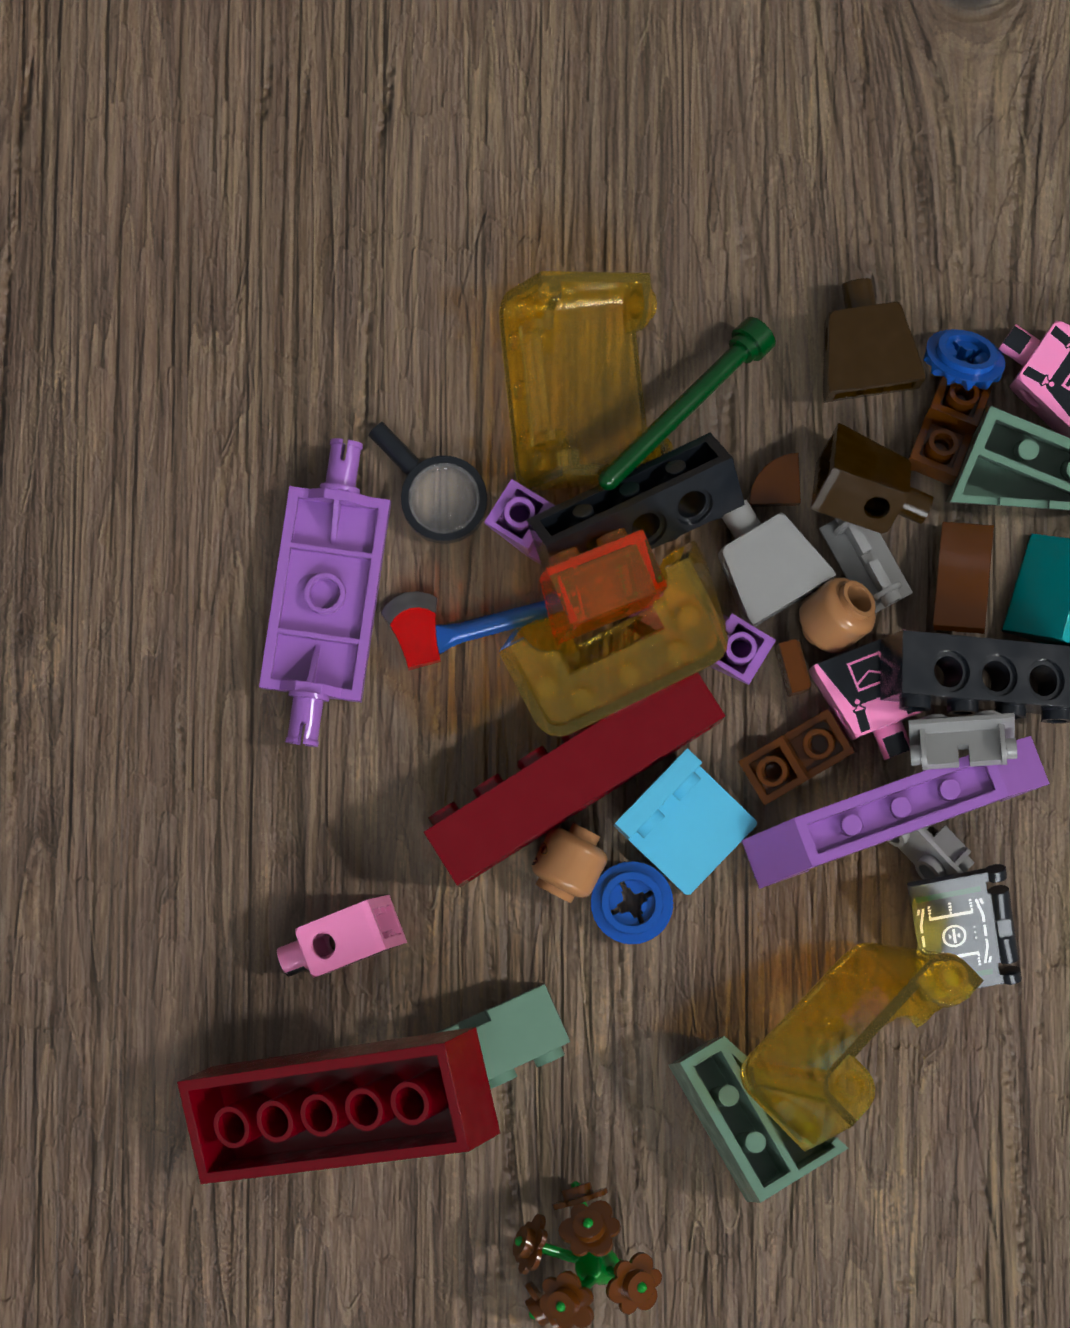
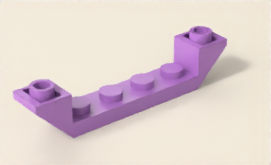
(746, 644)
(888, 814)

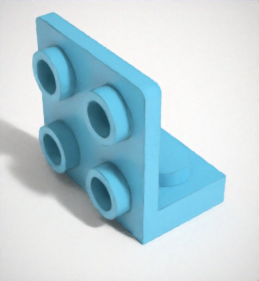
(686, 823)

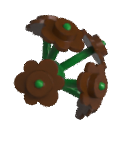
(590, 1242)

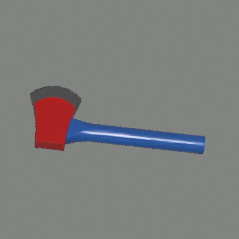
(422, 641)

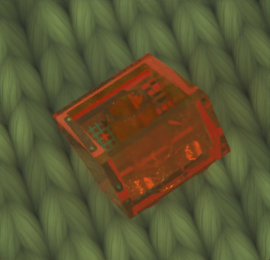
(600, 584)

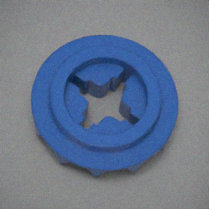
(964, 358)
(639, 879)

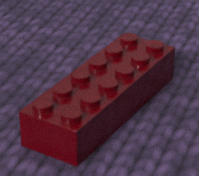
(568, 778)
(340, 1107)

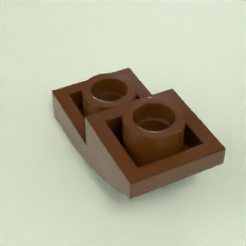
(947, 430)
(963, 577)
(797, 756)

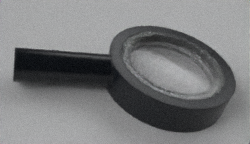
(440, 496)

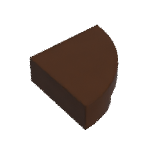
(777, 483)

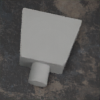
(769, 564)

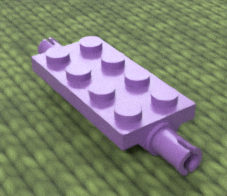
(325, 593)

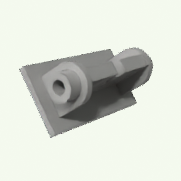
(867, 560)
(986, 735)
(934, 854)

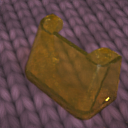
(574, 373)
(587, 681)
(808, 1064)

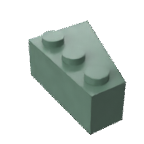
(1014, 465)
(517, 1033)
(746, 1137)

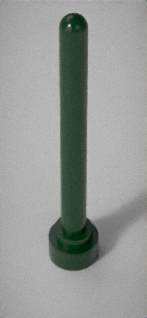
(749, 343)

